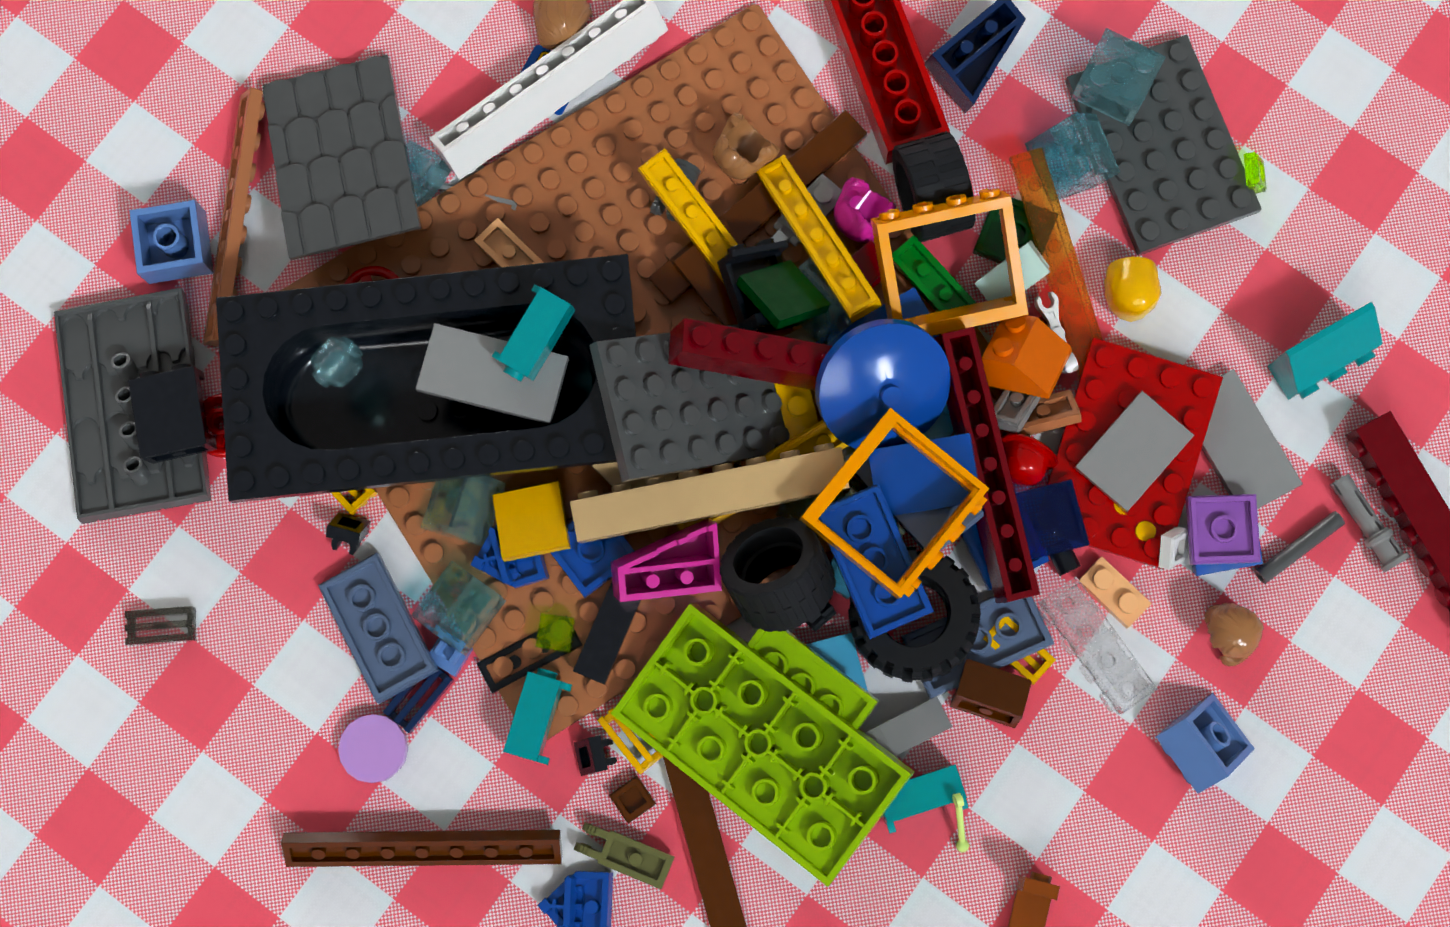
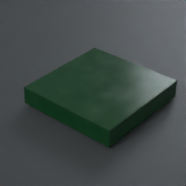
(990, 241)
(783, 294)

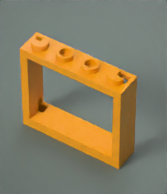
(954, 207)
(950, 529)

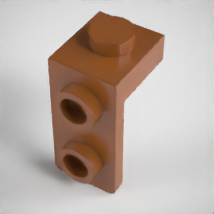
(1032, 901)

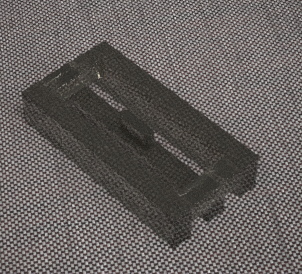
(132, 627)

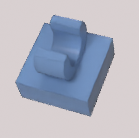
(448, 658)

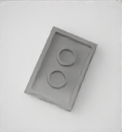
(1134, 451)

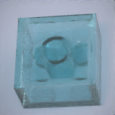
(1118, 77)

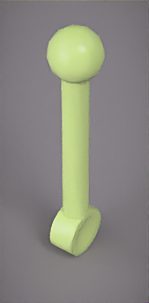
(962, 845)

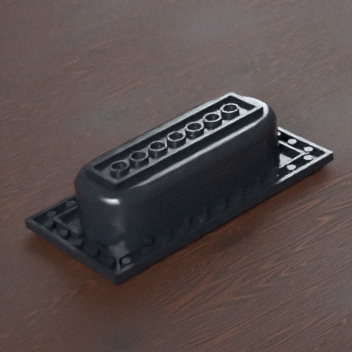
(379, 431)

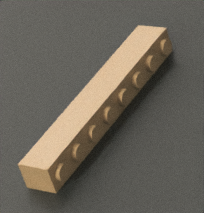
(705, 495)

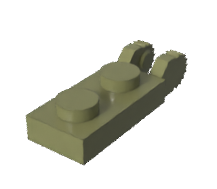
(628, 856)

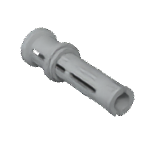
(1377, 536)

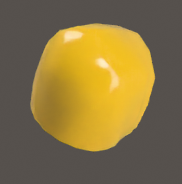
(1132, 287)

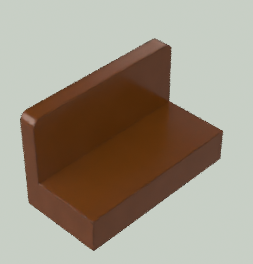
(991, 693)

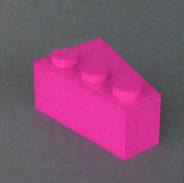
(671, 566)

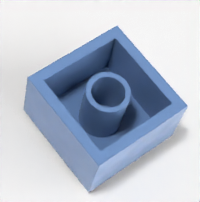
(171, 241)

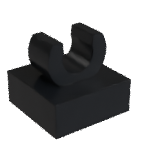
(347, 529)
(591, 755)

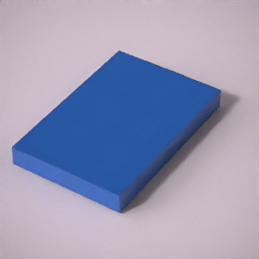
(914, 482)

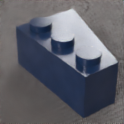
(974, 52)

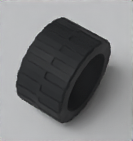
(931, 172)
(788, 599)

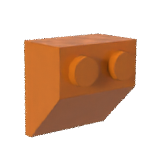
(1025, 357)

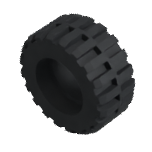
(946, 650)

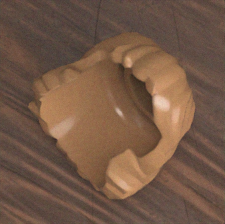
(559, 20)
(742, 149)
(1233, 631)

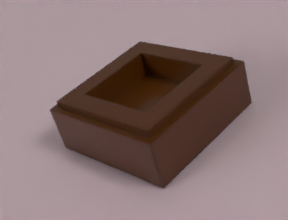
(632, 799)

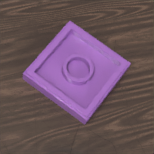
(1223, 529)

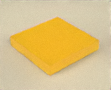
(531, 521)

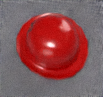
(1027, 458)

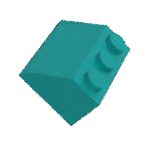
(1328, 353)

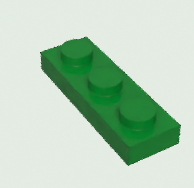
(929, 276)

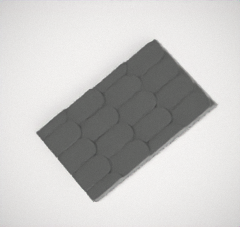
(340, 157)
(98, 354)

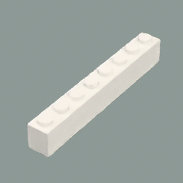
(548, 85)

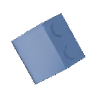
(1205, 743)

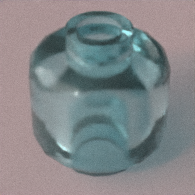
(336, 362)

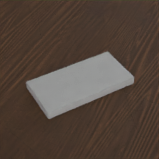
(463, 370)
(1245, 448)

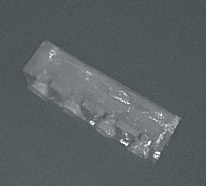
(1097, 646)

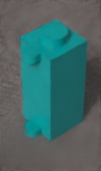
(535, 335)
(535, 715)
(925, 794)

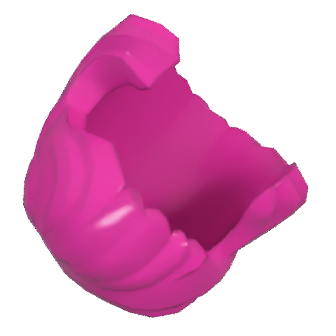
(857, 207)

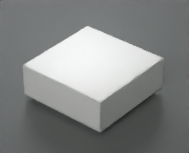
(1173, 547)

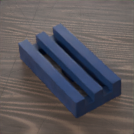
(422, 712)

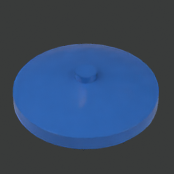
(881, 369)

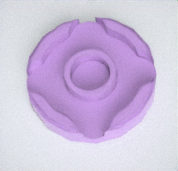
(373, 748)

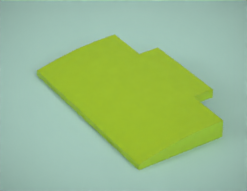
(767, 736)

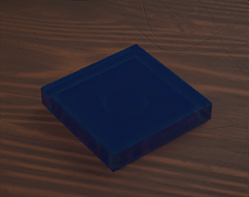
(1052, 519)

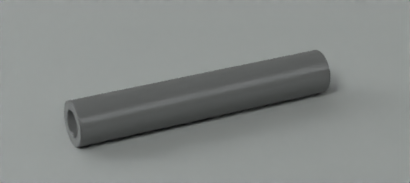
(1299, 547)

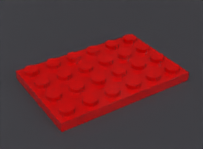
(1105, 389)

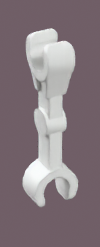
(1051, 315)

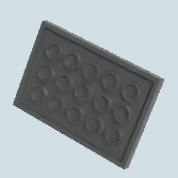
(1175, 157)
(680, 416)

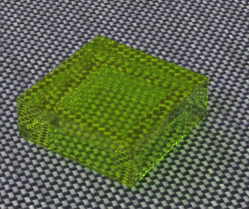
(1255, 172)
(555, 632)

